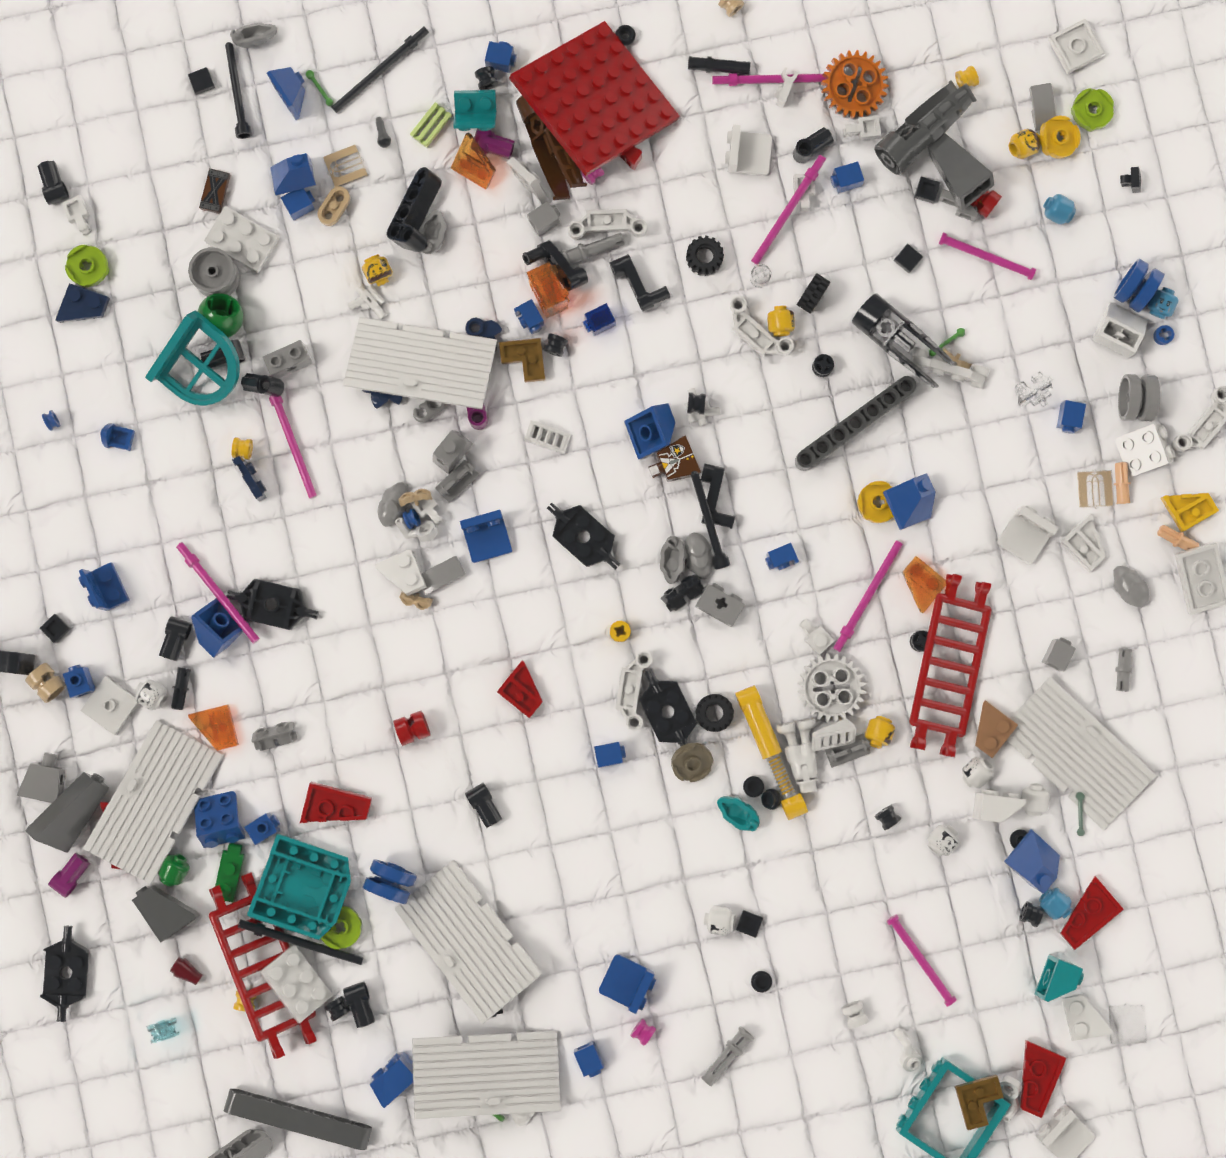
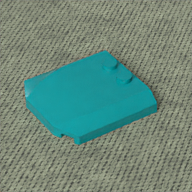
(301, 888)

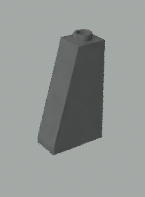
(960, 171)
(69, 813)

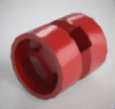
(986, 202)
(411, 728)

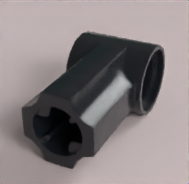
(813, 145)
(54, 188)
(219, 359)
(262, 384)
(176, 633)
(481, 800)
(358, 999)

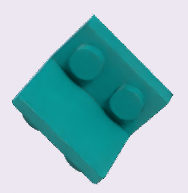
(475, 109)

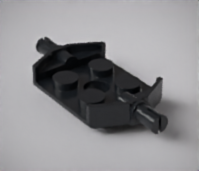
(571, 523)
(289, 607)
(667, 694)
(58, 989)

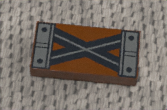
(214, 191)

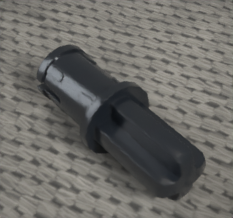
(180, 688)

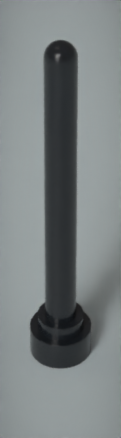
(242, 128)
(720, 559)

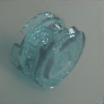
(163, 1030)

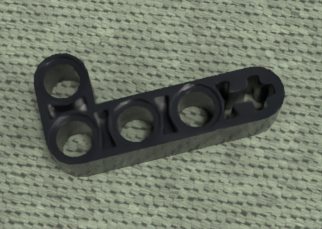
(413, 210)
(16, 662)

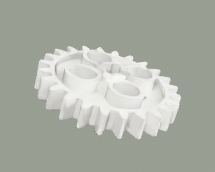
(829, 668)

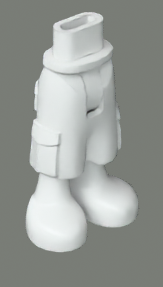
(801, 757)

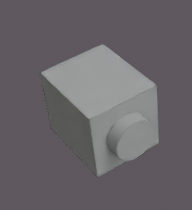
(544, 218)
(1059, 654)

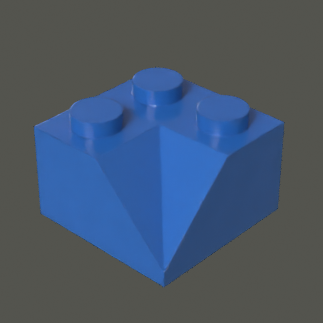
(393, 1080)

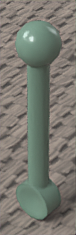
(1080, 796)

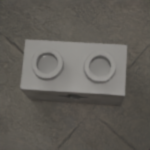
(287, 359)
(709, 606)

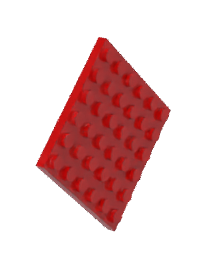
(594, 97)

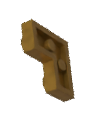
(529, 353)
(973, 1095)

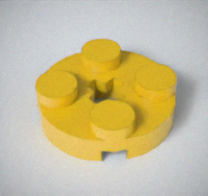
(1049, 140)
(865, 502)

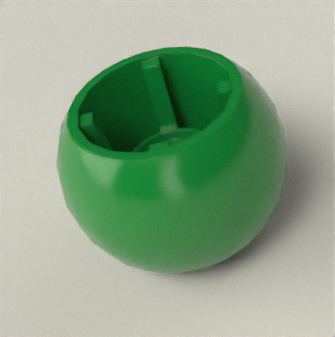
(222, 312)

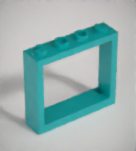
(917, 1103)

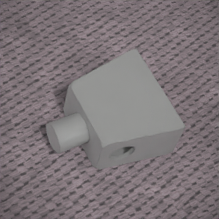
(451, 451)
(43, 780)

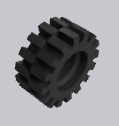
(704, 243)
(813, 293)
(705, 722)

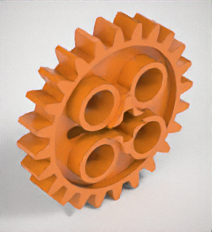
(837, 78)

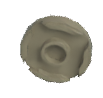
(692, 762)

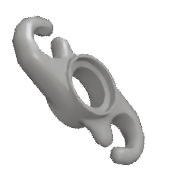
(431, 412)

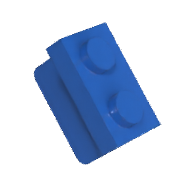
(218, 820)
(627, 983)

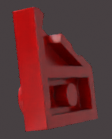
(521, 690)

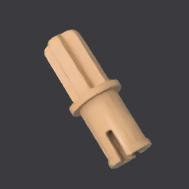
(1122, 483)
(1177, 538)

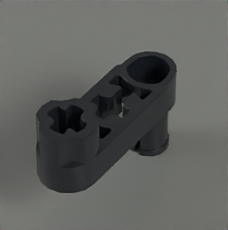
(625, 267)
(567, 276)
(714, 475)

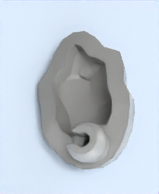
(253, 34)
(434, 229)
(389, 507)
(699, 555)
(673, 559)
(1130, 586)

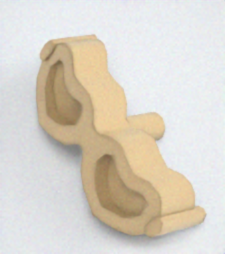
(959, 362)
(409, 497)
(420, 602)

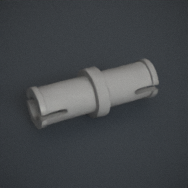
(1123, 670)

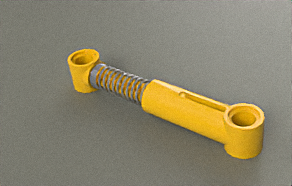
(770, 749)

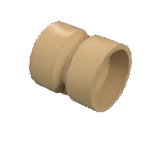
(45, 682)

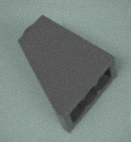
(163, 912)

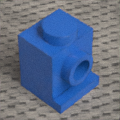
(530, 316)
(781, 557)

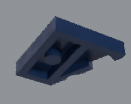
(81, 304)
(248, 471)

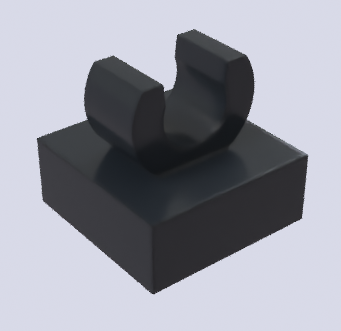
(1132, 180)

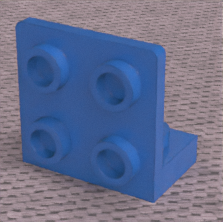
(486, 536)
(103, 587)

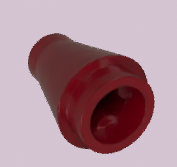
(186, 971)

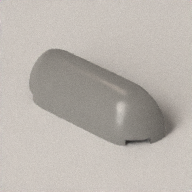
(246, 1145)

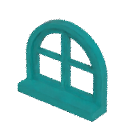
(177, 346)

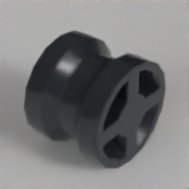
(486, 78)
(555, 345)
(824, 361)
(696, 403)
(922, 640)
(887, 817)
(1031, 914)
(337, 1008)

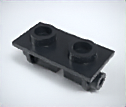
(689, 586)

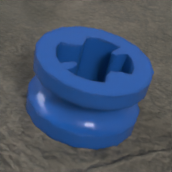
(1166, 329)
(51, 420)
(411, 518)

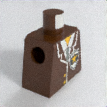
(675, 461)

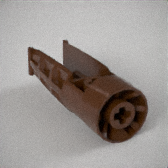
(552, 157)

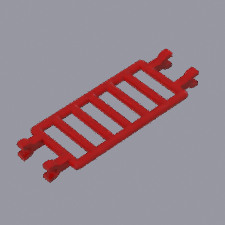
(921, 725)
(237, 975)

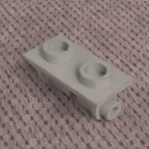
(457, 481)
(264, 738)
(847, 753)

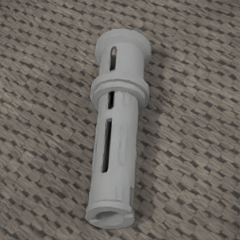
(583, 251)
(732, 1045)

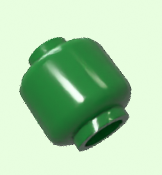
(173, 870)

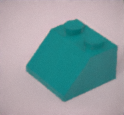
(1058, 978)

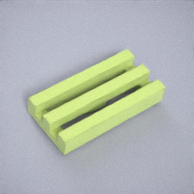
(441, 111)

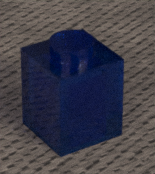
(599, 320)

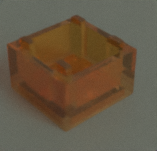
(548, 289)

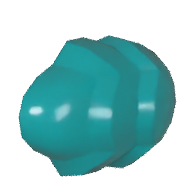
(739, 813)

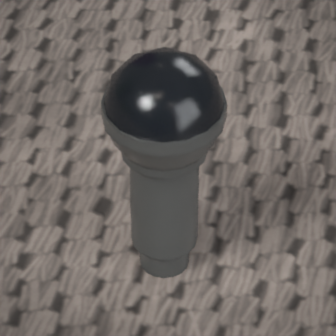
(383, 139)

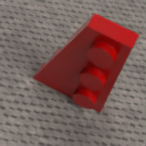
(333, 804)
(1090, 914)
(1039, 1077)

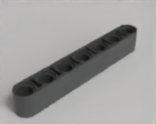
(862, 416)
(297, 1119)

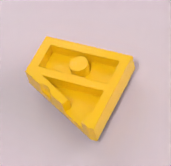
(1189, 508)

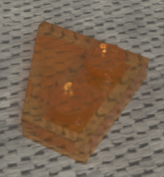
(473, 162)
(923, 583)
(216, 726)

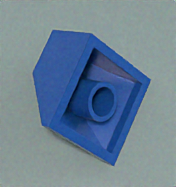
(289, 88)
(293, 174)
(651, 429)
(911, 501)
(215, 628)
(1035, 862)

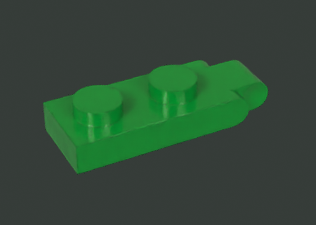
(230, 871)

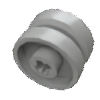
(205, 264)
(1138, 397)

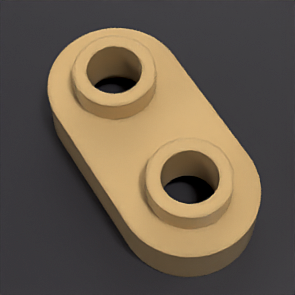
(332, 206)

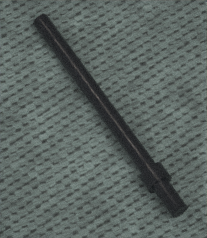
(410, 43)
(259, 929)

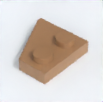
(993, 729)

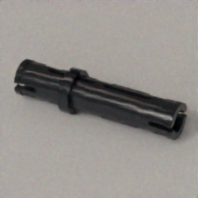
(718, 65)

